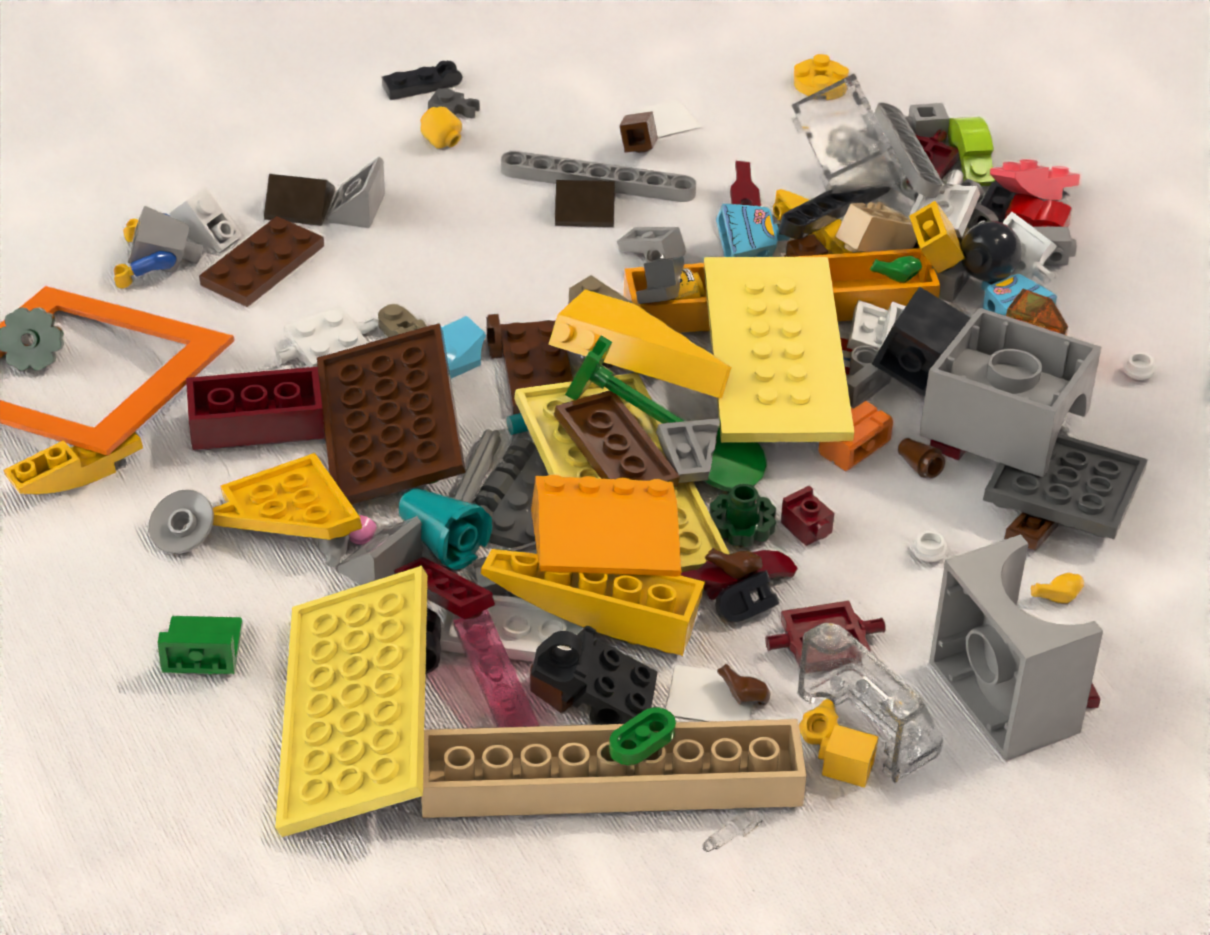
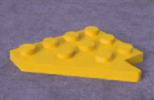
(288, 500)

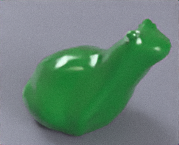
(899, 270)

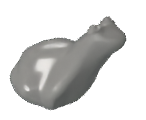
(333, 549)

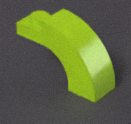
(975, 147)

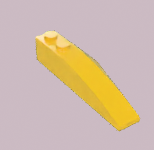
(638, 343)
(627, 607)

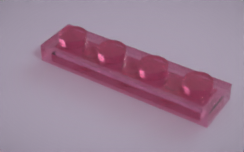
(494, 672)

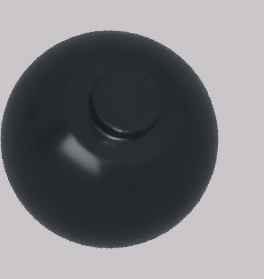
(991, 251)

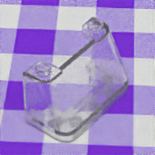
(847, 139)
(843, 670)

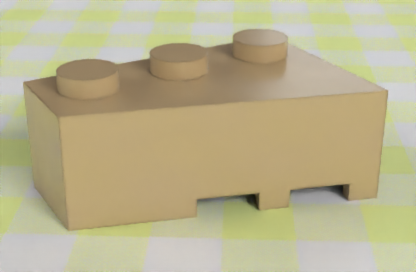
(875, 229)

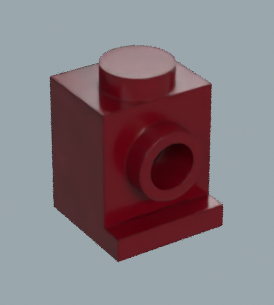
(806, 516)

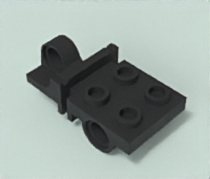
(595, 675)

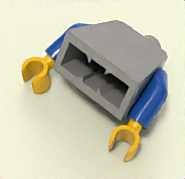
(156, 245)

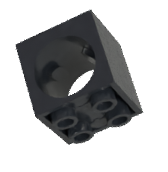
(919, 339)

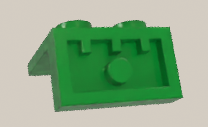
(200, 645)

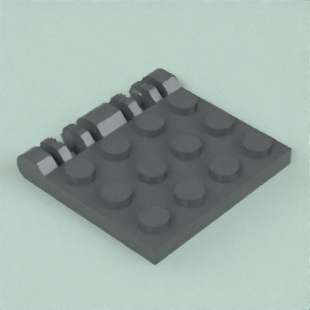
(510, 494)

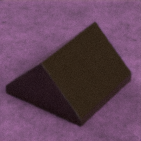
(298, 199)
(584, 203)

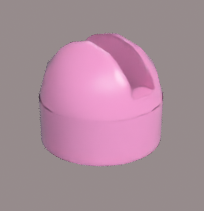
(365, 534)

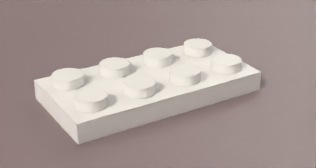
(519, 625)

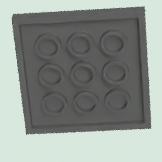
(1082, 489)

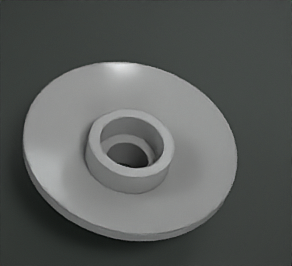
(173, 513)

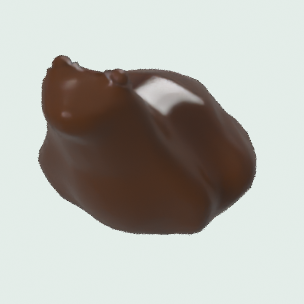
(735, 564)
(745, 687)

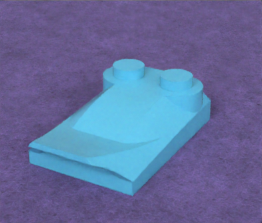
(463, 345)

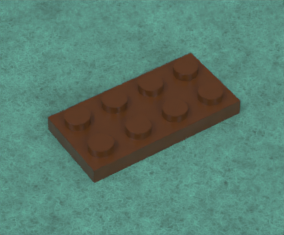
(261, 261)
(530, 359)
(613, 439)

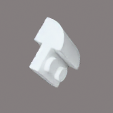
(872, 324)

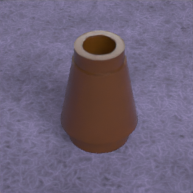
(922, 457)

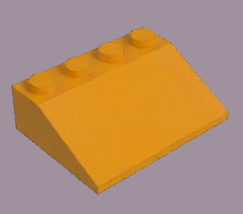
(606, 526)

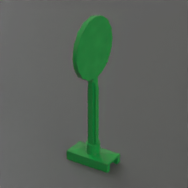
(731, 462)

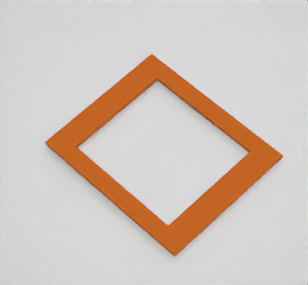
(200, 350)

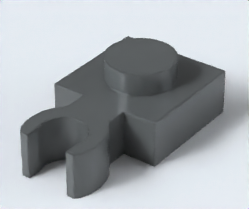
(454, 102)

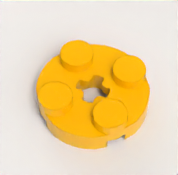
(817, 74)

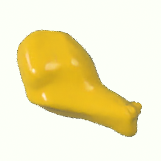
(1061, 589)
(818, 722)

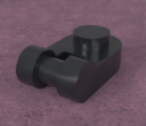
(736, 603)

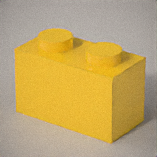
(936, 237)

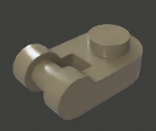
(397, 320)

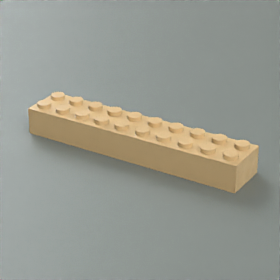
(573, 772)

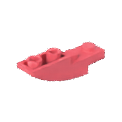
(1034, 179)

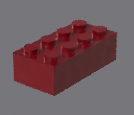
(255, 408)

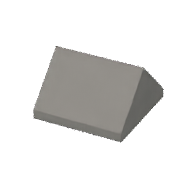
(359, 197)
(384, 553)

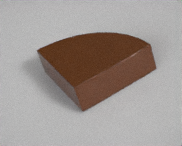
(493, 336)

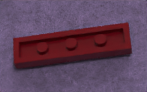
(452, 590)

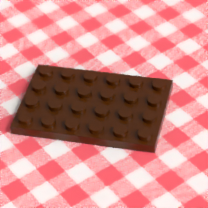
(390, 415)

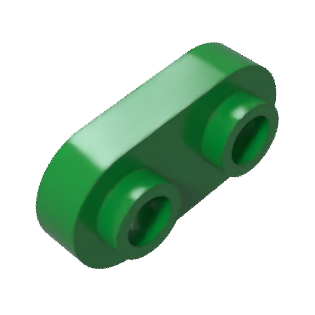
(636, 738)

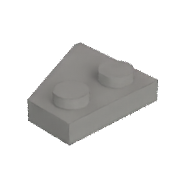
(689, 447)

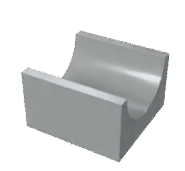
(1008, 390)
(1008, 669)

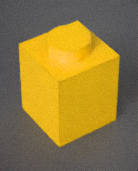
(848, 755)

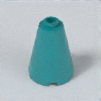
(448, 526)

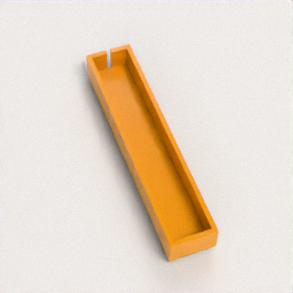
(850, 282)

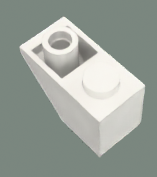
(206, 221)

